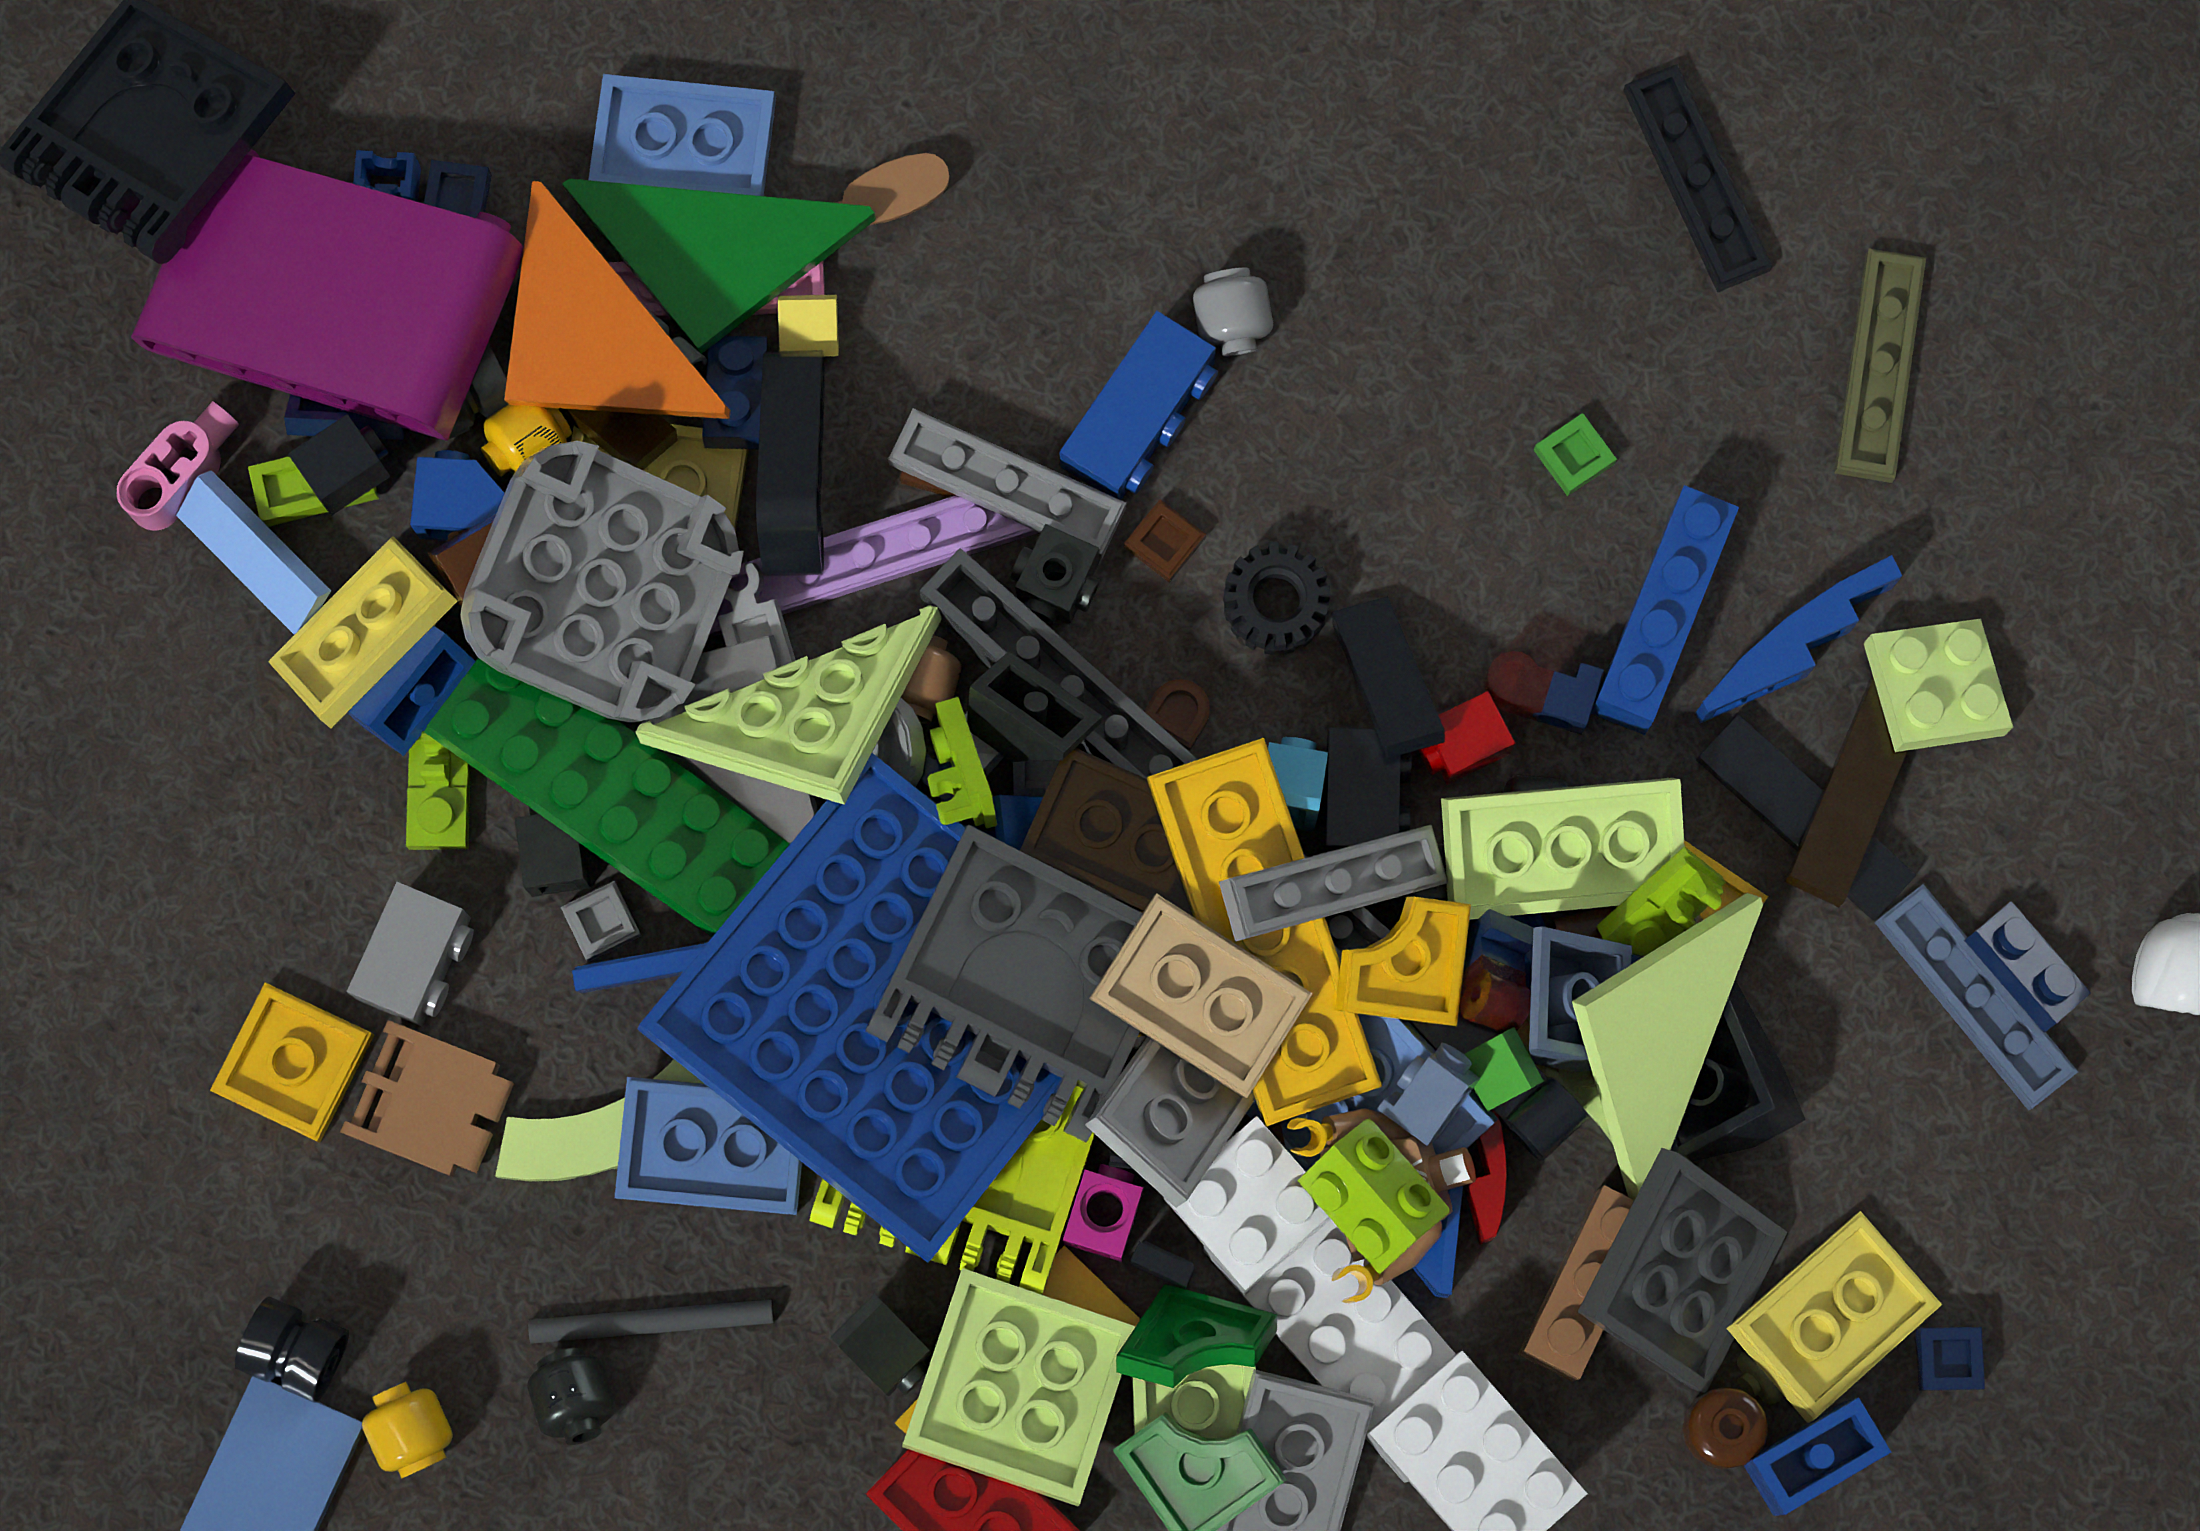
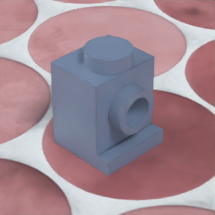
(1431, 1093)

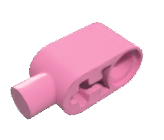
(202, 435)

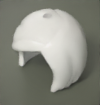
(2169, 966)

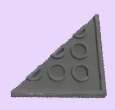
(735, 667)

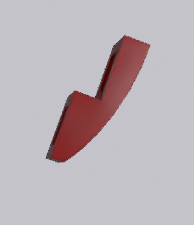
(1488, 1192)

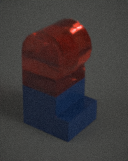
(1541, 693)
(1494, 972)

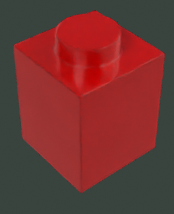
(1472, 739)

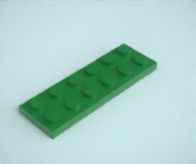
(610, 793)

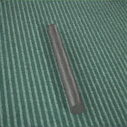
(651, 1321)

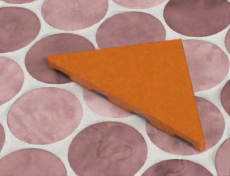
(587, 336)

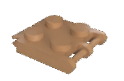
(430, 1102)

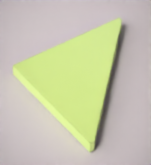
(808, 719)
(1654, 1028)

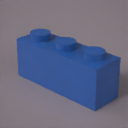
(1140, 408)

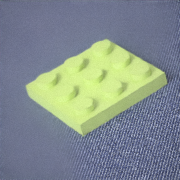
(1018, 1387)

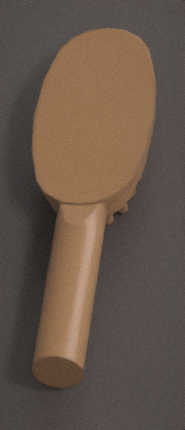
(899, 186)

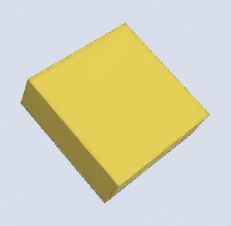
(808, 323)

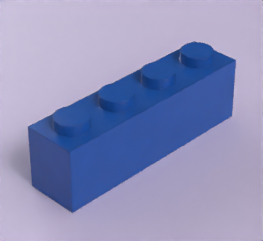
(1664, 610)

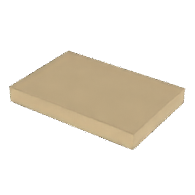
(1200, 996)

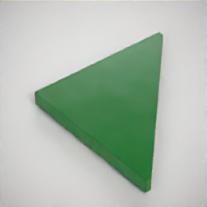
(714, 253)

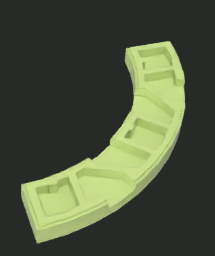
(571, 1144)

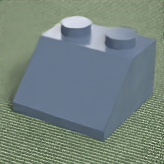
(1562, 971)

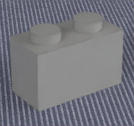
(411, 955)

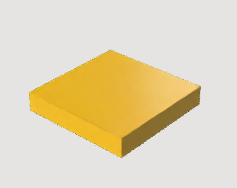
(292, 1062)

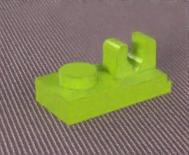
(966, 776)
(437, 797)
(1664, 904)

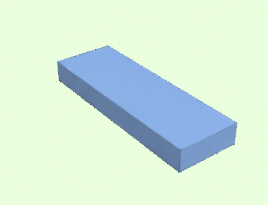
(252, 551)

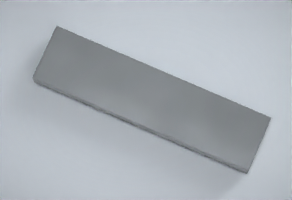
(1004, 481)
(1332, 882)

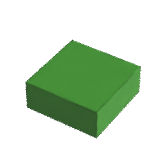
(1575, 454)
(1503, 1069)

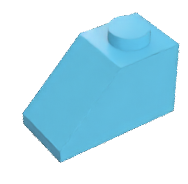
(1301, 778)

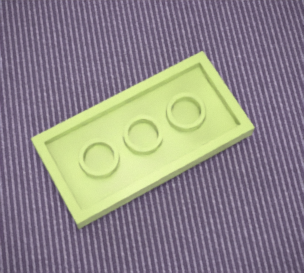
(1559, 845)

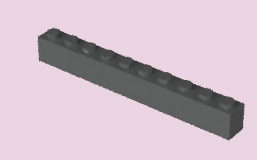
(995, 622)

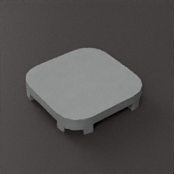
(599, 582)

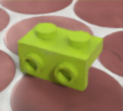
(1373, 1195)

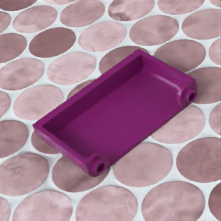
(334, 294)

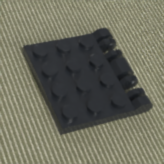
(147, 119)

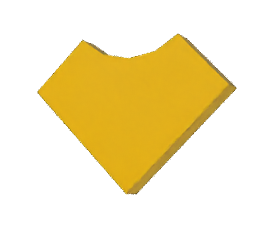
(1413, 969)

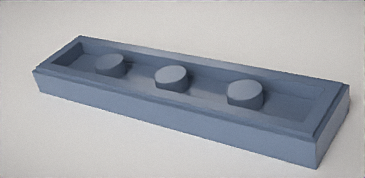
(1975, 997)

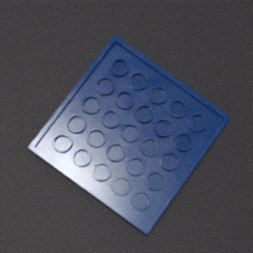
(783, 1008)

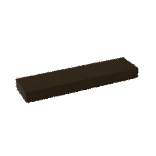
(1848, 806)

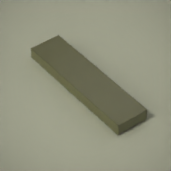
(1880, 365)

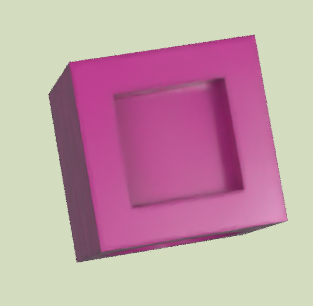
(1100, 1240)

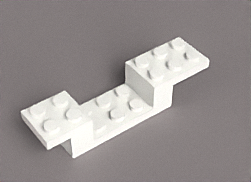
(1432, 1407)

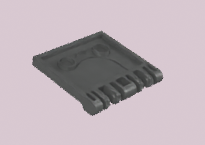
(1014, 961)

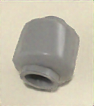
(1233, 310)

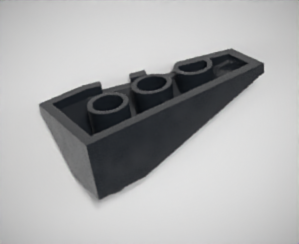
(1739, 1090)

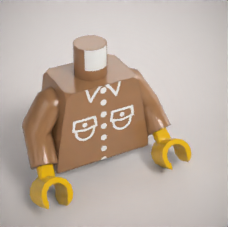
(1440, 1171)

